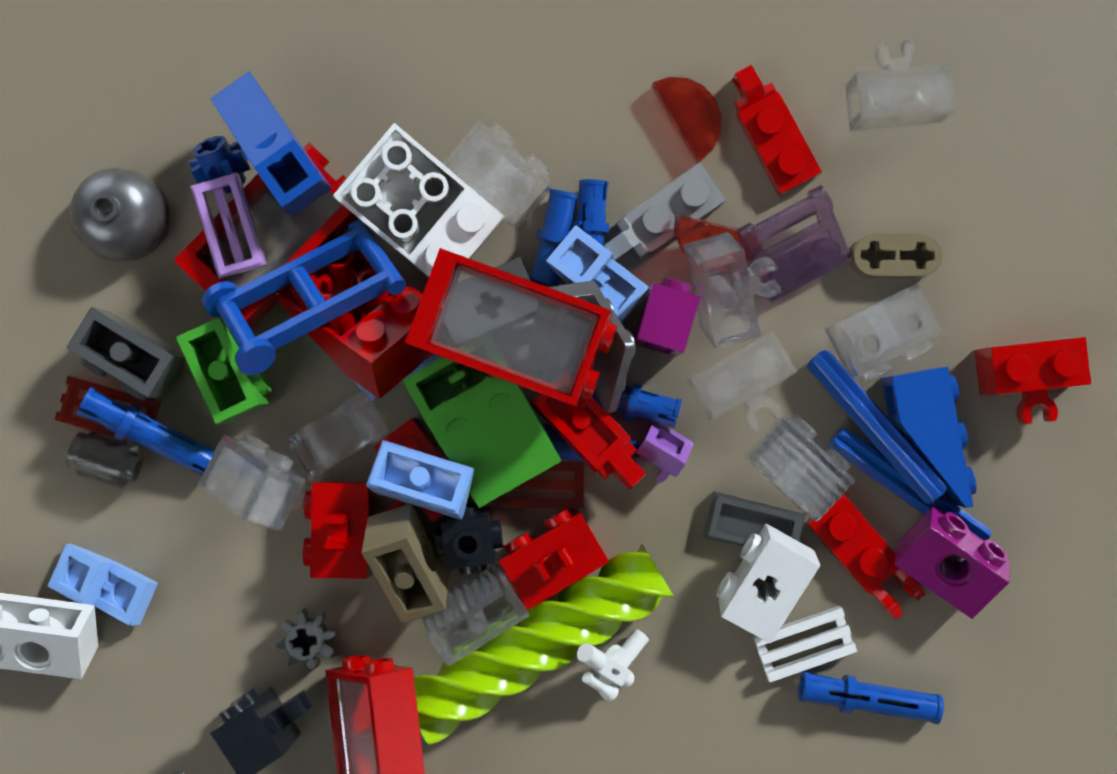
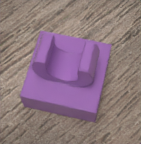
(665, 449)

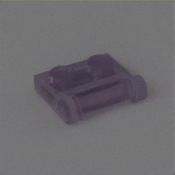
(803, 254)

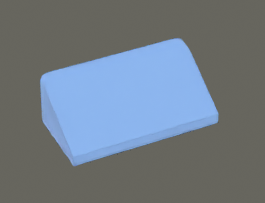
(421, 479)

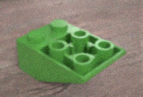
(482, 426)

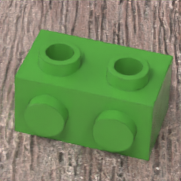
(224, 387)

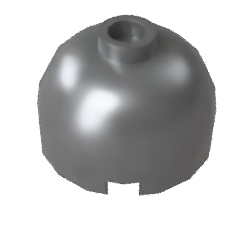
(119, 214)

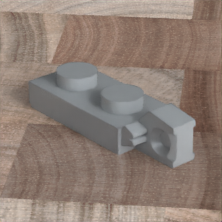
(652, 221)

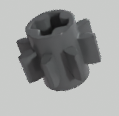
(301, 650)

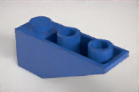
(270, 145)
(925, 413)

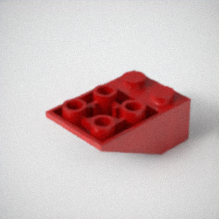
(370, 338)

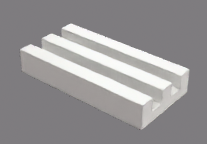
(812, 660)

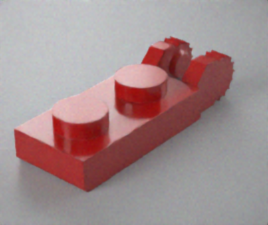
(863, 553)

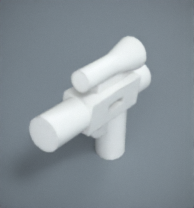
(612, 666)

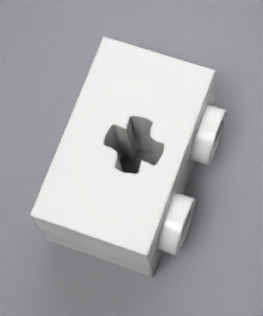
(767, 606)

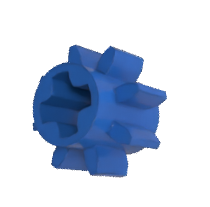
(217, 159)

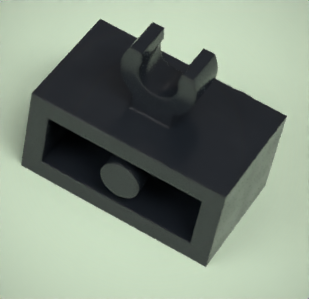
(259, 729)

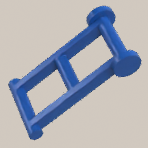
(258, 352)

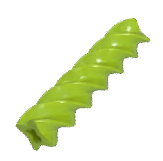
(545, 641)

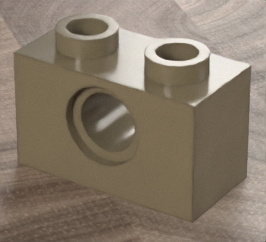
(406, 563)

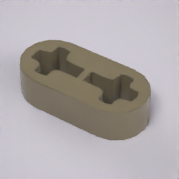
(895, 245)

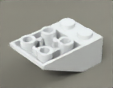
(417, 202)

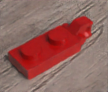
(773, 133)
(593, 437)

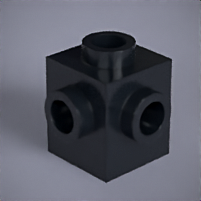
(475, 523)

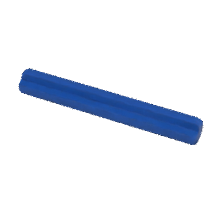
(877, 426)
(880, 469)

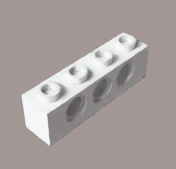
(46, 636)

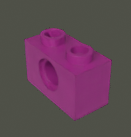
(667, 317)
(965, 583)

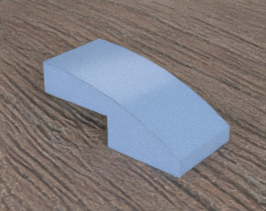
(584, 259)
(102, 583)

